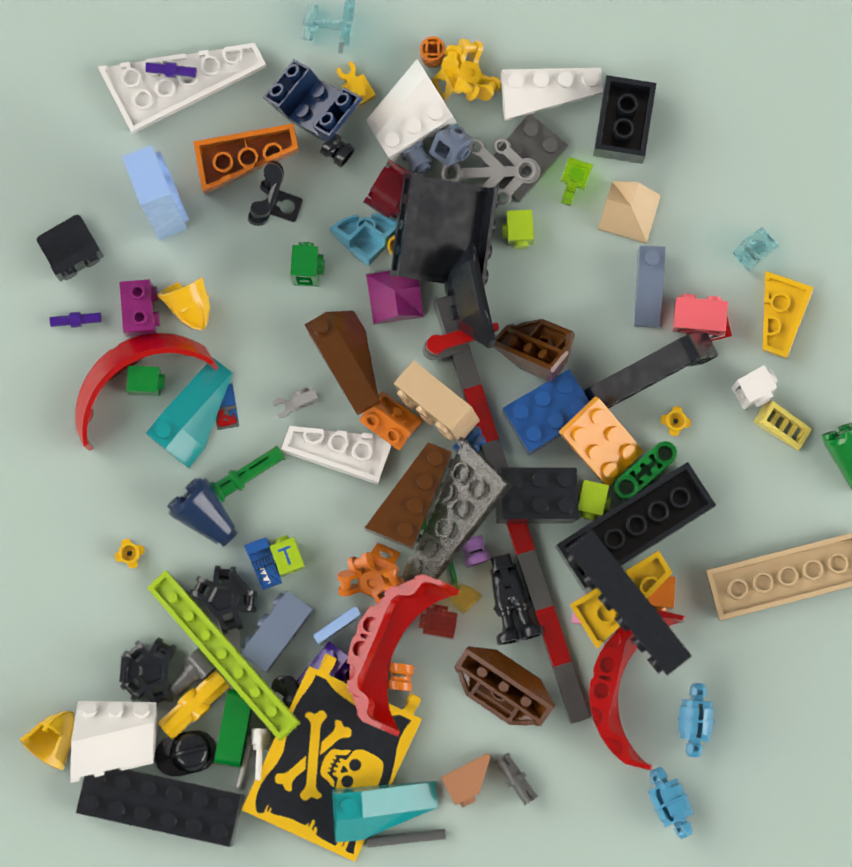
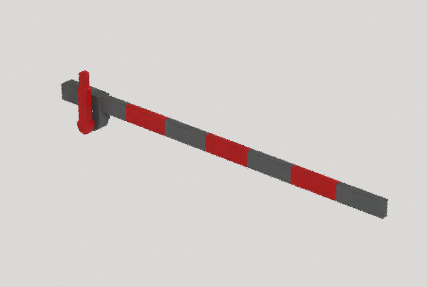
(456, 345)

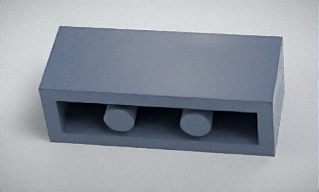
(276, 631)

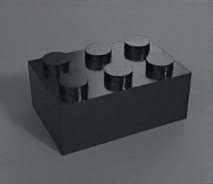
(624, 119)
(539, 496)

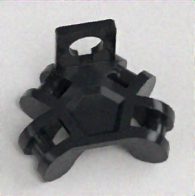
(261, 210)
(223, 597)
(149, 671)

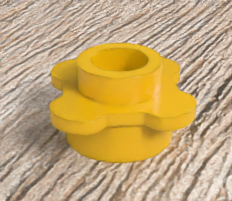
(676, 413)
(126, 546)

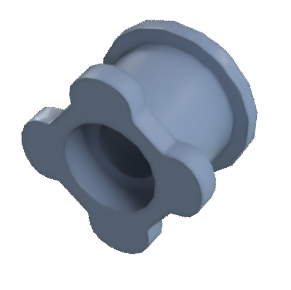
(417, 158)

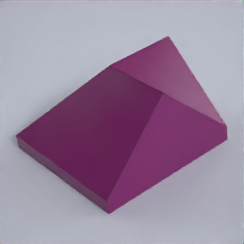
(393, 298)

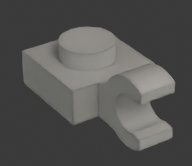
(302, 399)

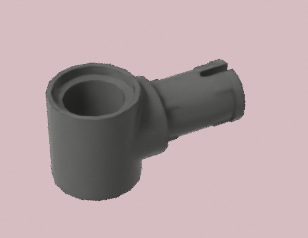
(196, 668)

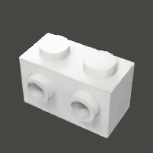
(755, 387)

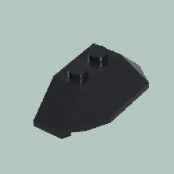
(469, 299)

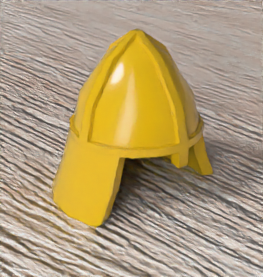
(188, 303)
(51, 739)

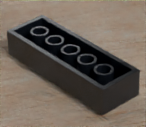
(646, 518)
(629, 603)
(162, 805)

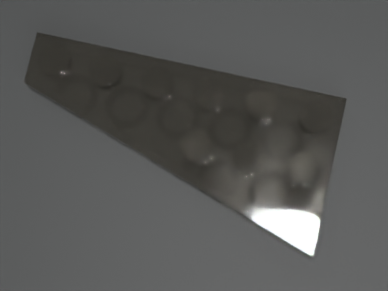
(457, 511)

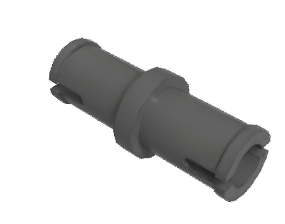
(516, 779)

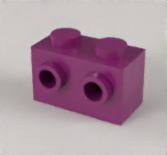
(138, 307)

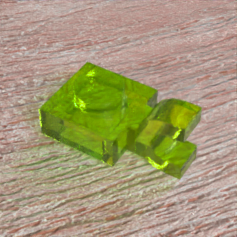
(574, 176)

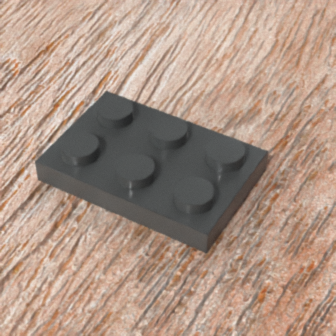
(531, 141)

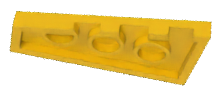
(600, 622)

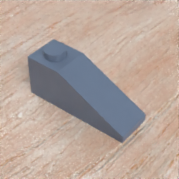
(649, 286)

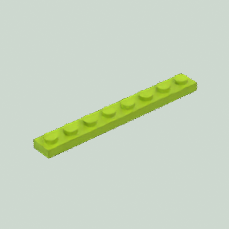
(223, 655)

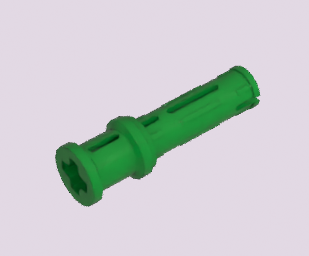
(236, 479)

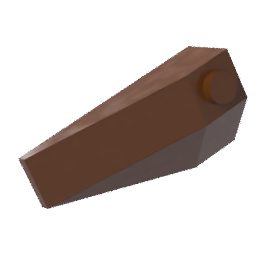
(346, 352)

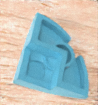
(365, 236)

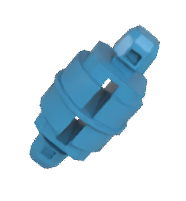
(695, 719)
(670, 802)

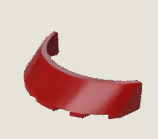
(117, 361)
(376, 642)
(605, 690)

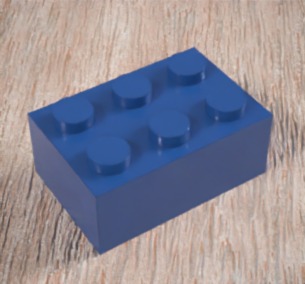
(545, 411)

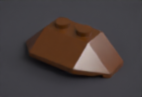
(536, 347)
(503, 687)

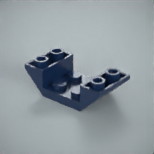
(310, 101)

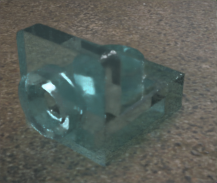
(755, 248)

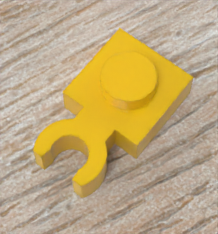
(358, 85)

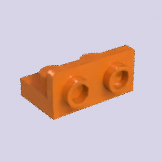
(391, 421)

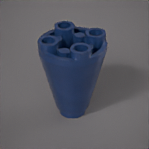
(203, 512)

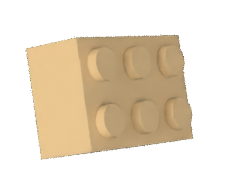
(435, 402)

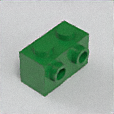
(306, 264)

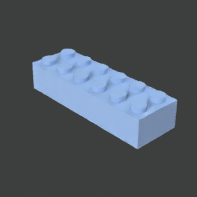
(156, 191)

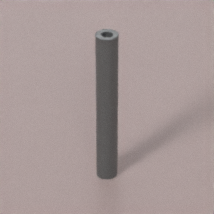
(403, 838)

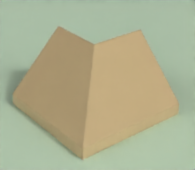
(629, 210)

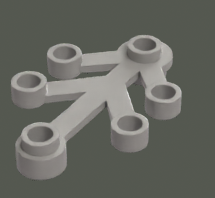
(497, 170)

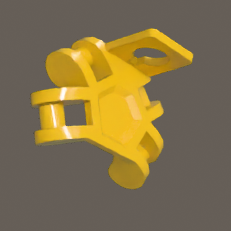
(464, 74)

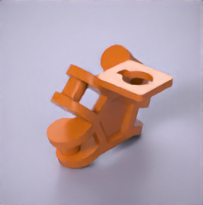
(375, 577)

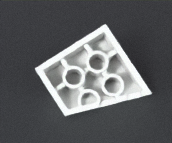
(409, 113)
(112, 737)

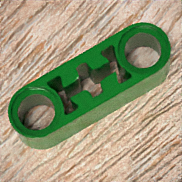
(644, 462)
(233, 731)

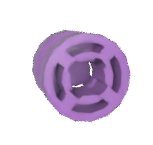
(473, 545)

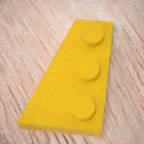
(783, 312)

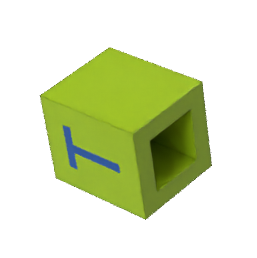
(287, 555)

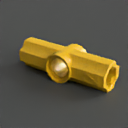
(194, 704)

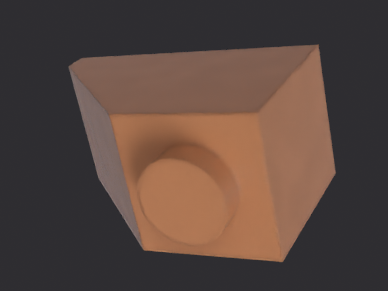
(466, 781)

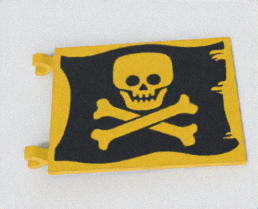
(324, 754)

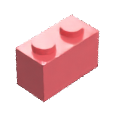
(700, 315)

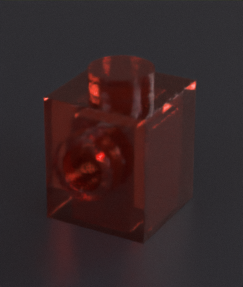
(438, 622)

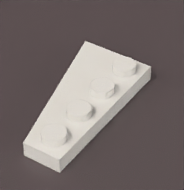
(538, 89)

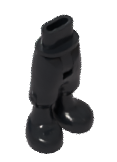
(509, 596)

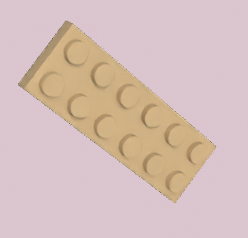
(781, 577)

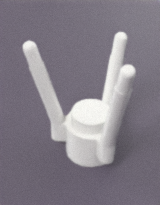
(260, 740)

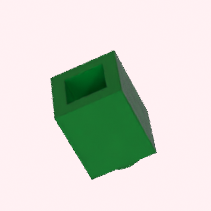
(145, 380)

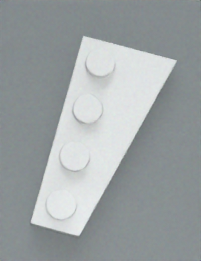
(345, 452)

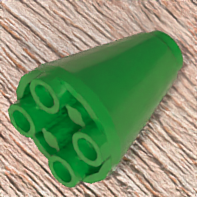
(840, 448)

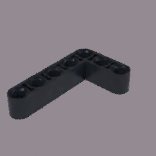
(682, 353)

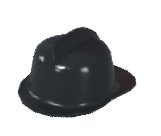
(186, 753)

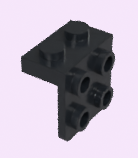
(69, 248)

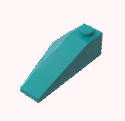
(189, 418)
(372, 809)

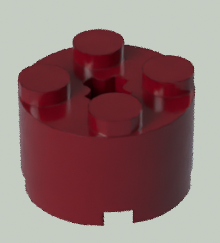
(387, 190)

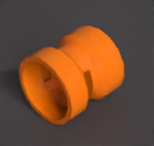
(432, 56)
(400, 683)

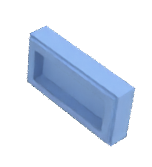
(337, 625)

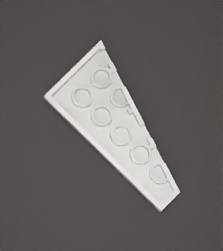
(152, 96)

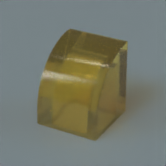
(466, 597)

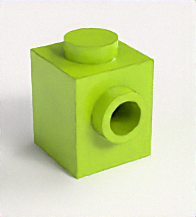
(518, 228)
(593, 500)

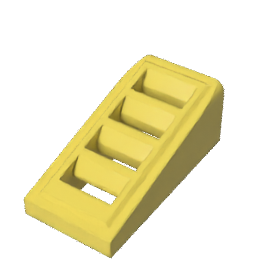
(761, 421)

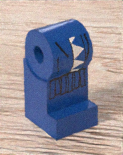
(263, 563)

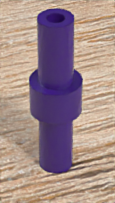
(171, 69)
(75, 319)

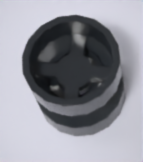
(337, 150)

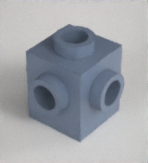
(451, 145)

